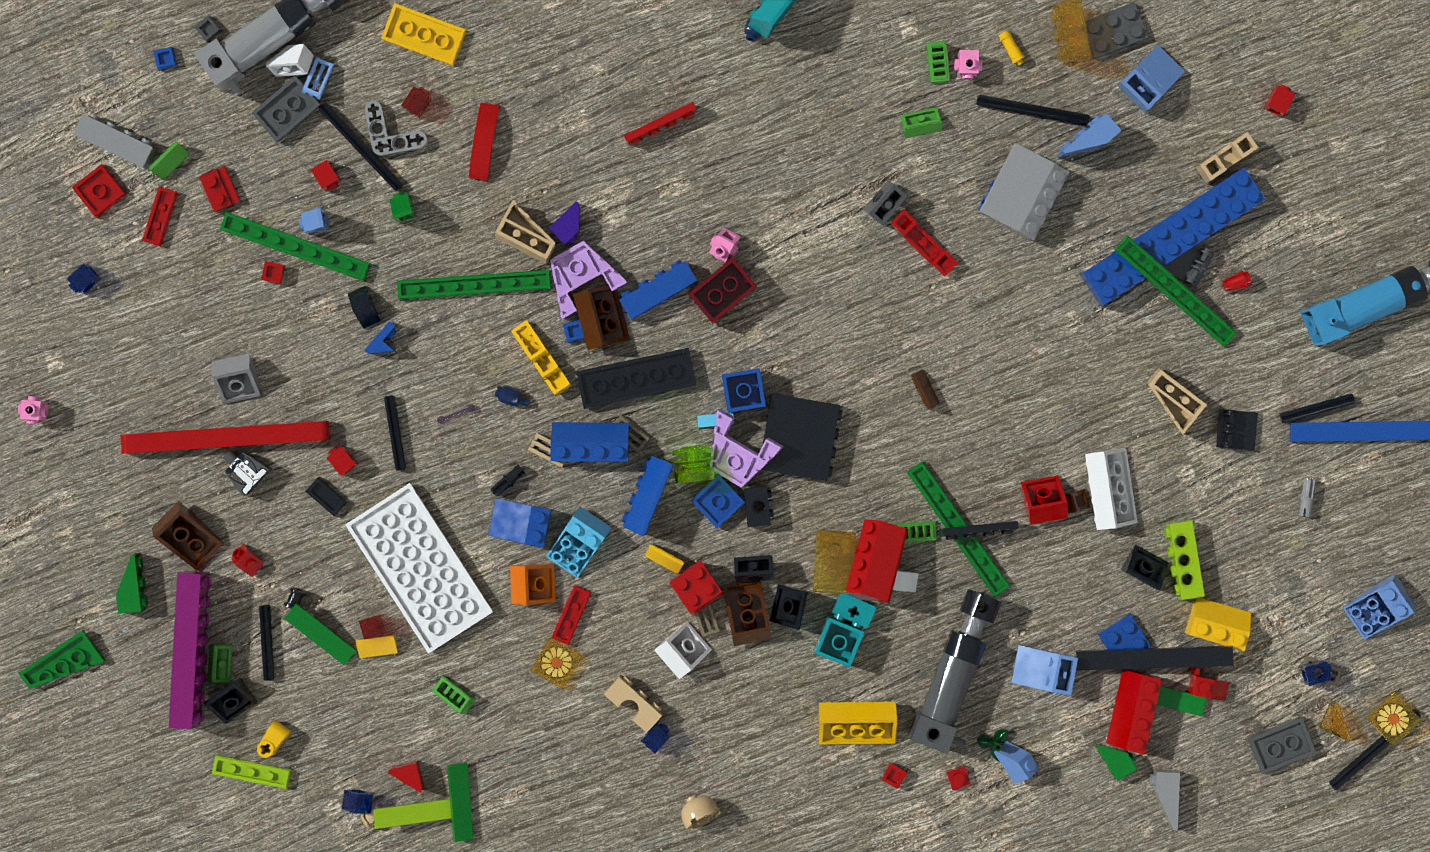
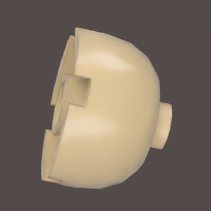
(698, 811)

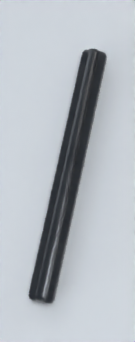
(1031, 109)
(359, 145)
(1361, 761)

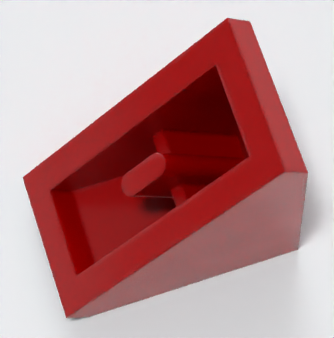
(409, 774)

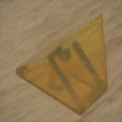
(1334, 722)

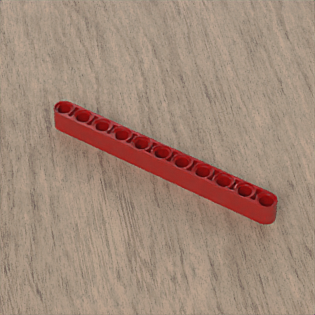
(225, 437)

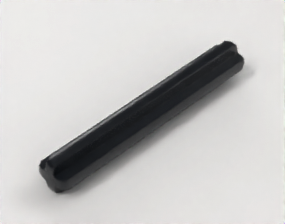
(1317, 408)
(395, 434)
(266, 642)

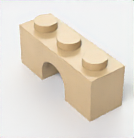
(1226, 157)
(623, 690)

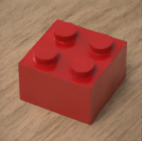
(696, 588)

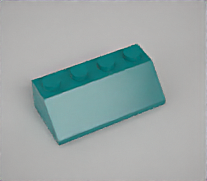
(769, 15)

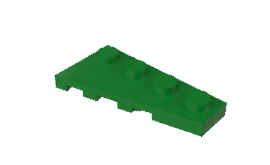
(67, 658)

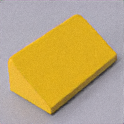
(664, 558)
(377, 646)

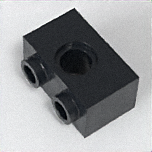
(758, 494)
(754, 568)

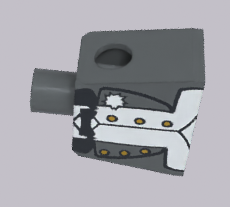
(245, 471)

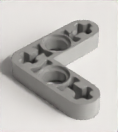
(383, 136)

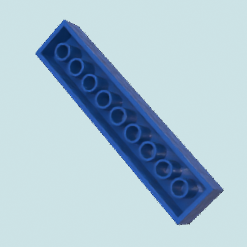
(1176, 234)

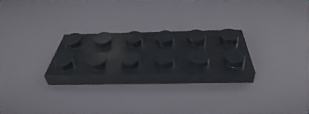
(636, 378)

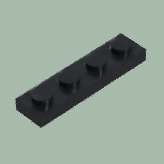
(986, 529)

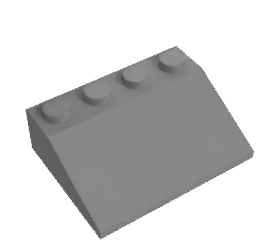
(1024, 192)

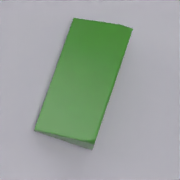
(921, 122)
(169, 160)
(219, 663)

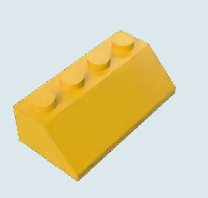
(857, 723)

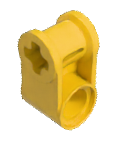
(275, 737)

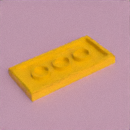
(423, 34)

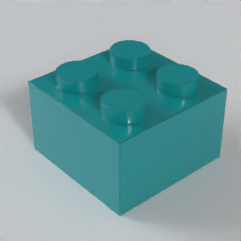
(838, 641)

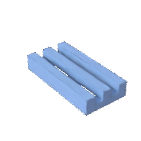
(312, 92)

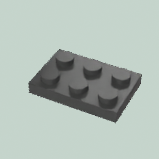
(1115, 30)
(286, 109)
(1281, 745)

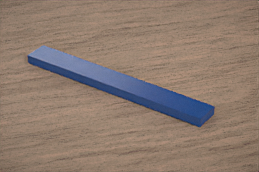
(1359, 431)

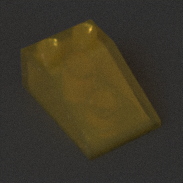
(833, 560)

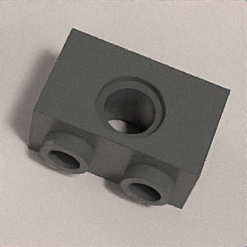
(885, 202)

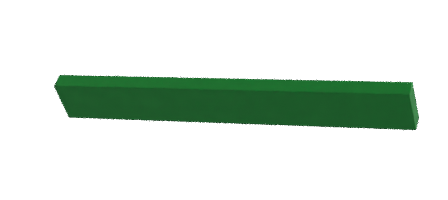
(295, 246)
(474, 284)
(1175, 290)
(951, 518)

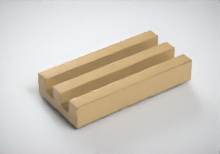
(534, 442)

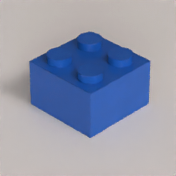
(743, 390)

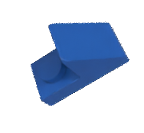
(378, 344)

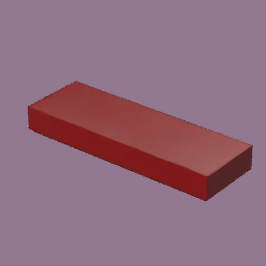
(160, 216)
(571, 614)

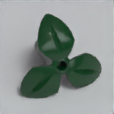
(999, 737)

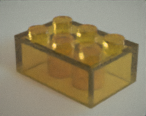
(1070, 32)

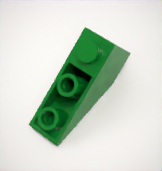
(130, 593)

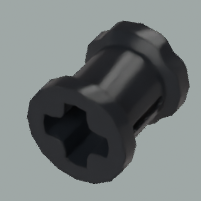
(295, 596)

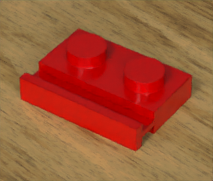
(219, 189)

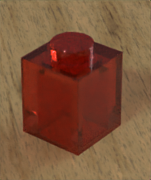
(417, 101)
(372, 626)

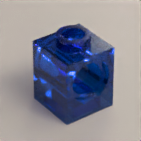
(83, 279)
(1308, 672)
(656, 737)
(357, 801)

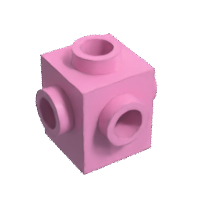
(968, 57)
(724, 245)
(40, 410)

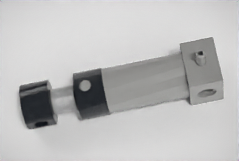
(258, 40)

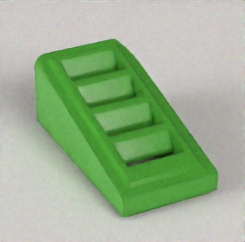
(934, 45)
(925, 538)
(449, 700)

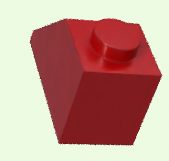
(1208, 687)

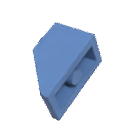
(314, 221)
(1016, 762)

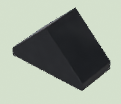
(363, 307)

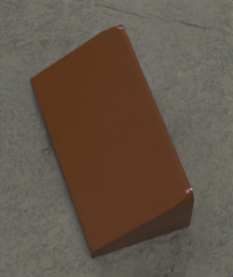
(925, 389)

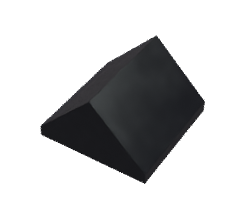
(1145, 567)
(789, 606)
(231, 701)

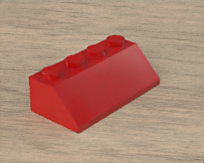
(876, 561)
(1133, 711)

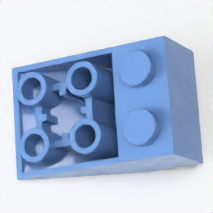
(1151, 78)
(1099, 133)
(1380, 607)
(1044, 670)

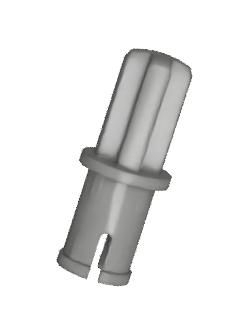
(1307, 497)

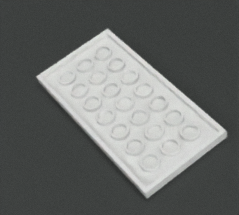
(419, 568)

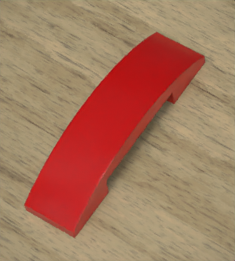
(483, 141)
(923, 243)

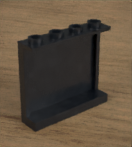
(805, 432)

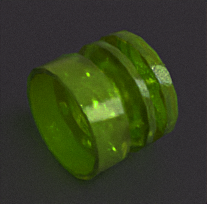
(693, 464)

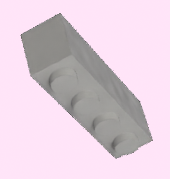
(110, 139)

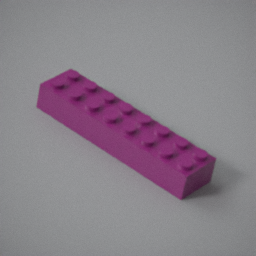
(189, 649)

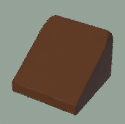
(1077, 501)

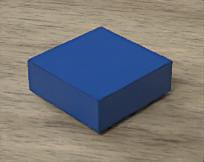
(165, 58)
(573, 331)

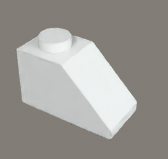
(291, 61)
(906, 581)

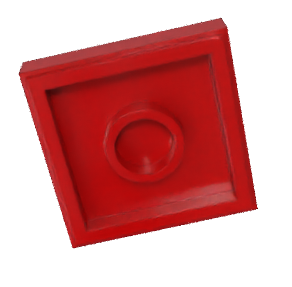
(99, 190)

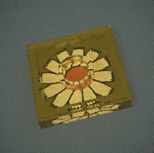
(556, 663)
(1393, 719)

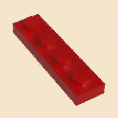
(667, 120)

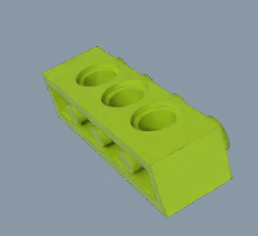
(1195, 587)

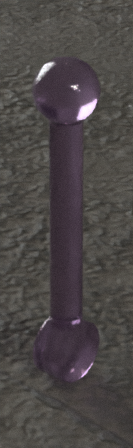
(441, 419)

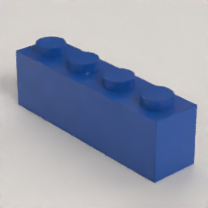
(658, 290)

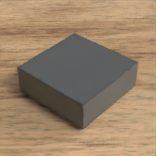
(208, 29)

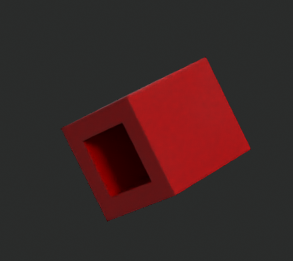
(1279, 100)
(326, 176)
(341, 460)

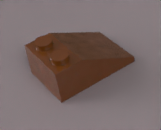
(186, 536)
(747, 612)

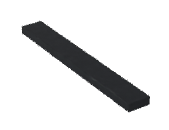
(1155, 658)

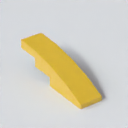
(541, 358)

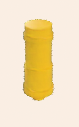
(1012, 49)

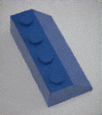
(589, 442)
(647, 496)

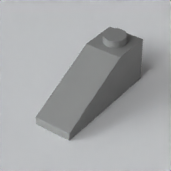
(1166, 788)

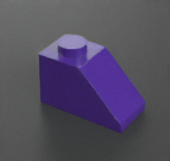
(568, 225)

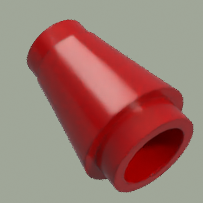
(1238, 281)

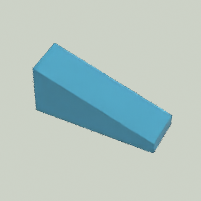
(709, 420)

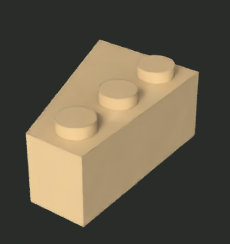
(524, 234)
(1176, 399)

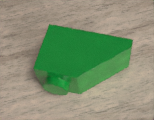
(402, 207)
(1117, 761)

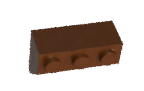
(601, 317)

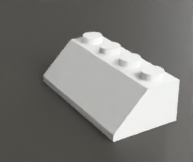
(1111, 488)

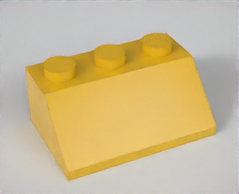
(1219, 623)

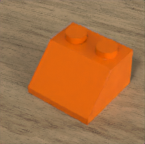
(532, 583)

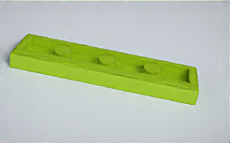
(251, 771)
(412, 813)

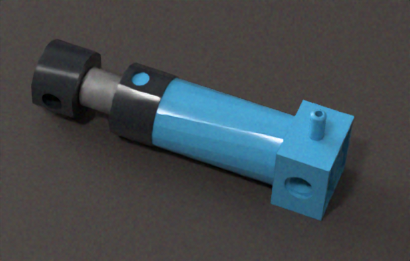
(1369, 303)

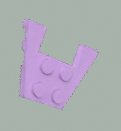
(576, 268)
(734, 459)

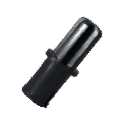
(507, 480)

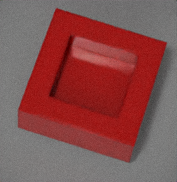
(273, 272)
(893, 775)
(958, 777)

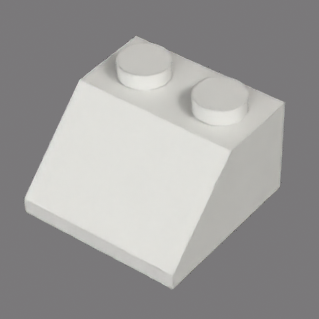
(683, 650)

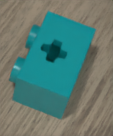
(864, 609)

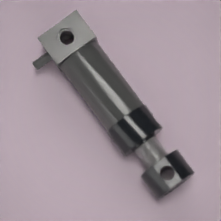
(954, 676)

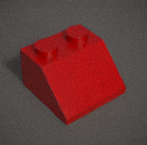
(1044, 500)

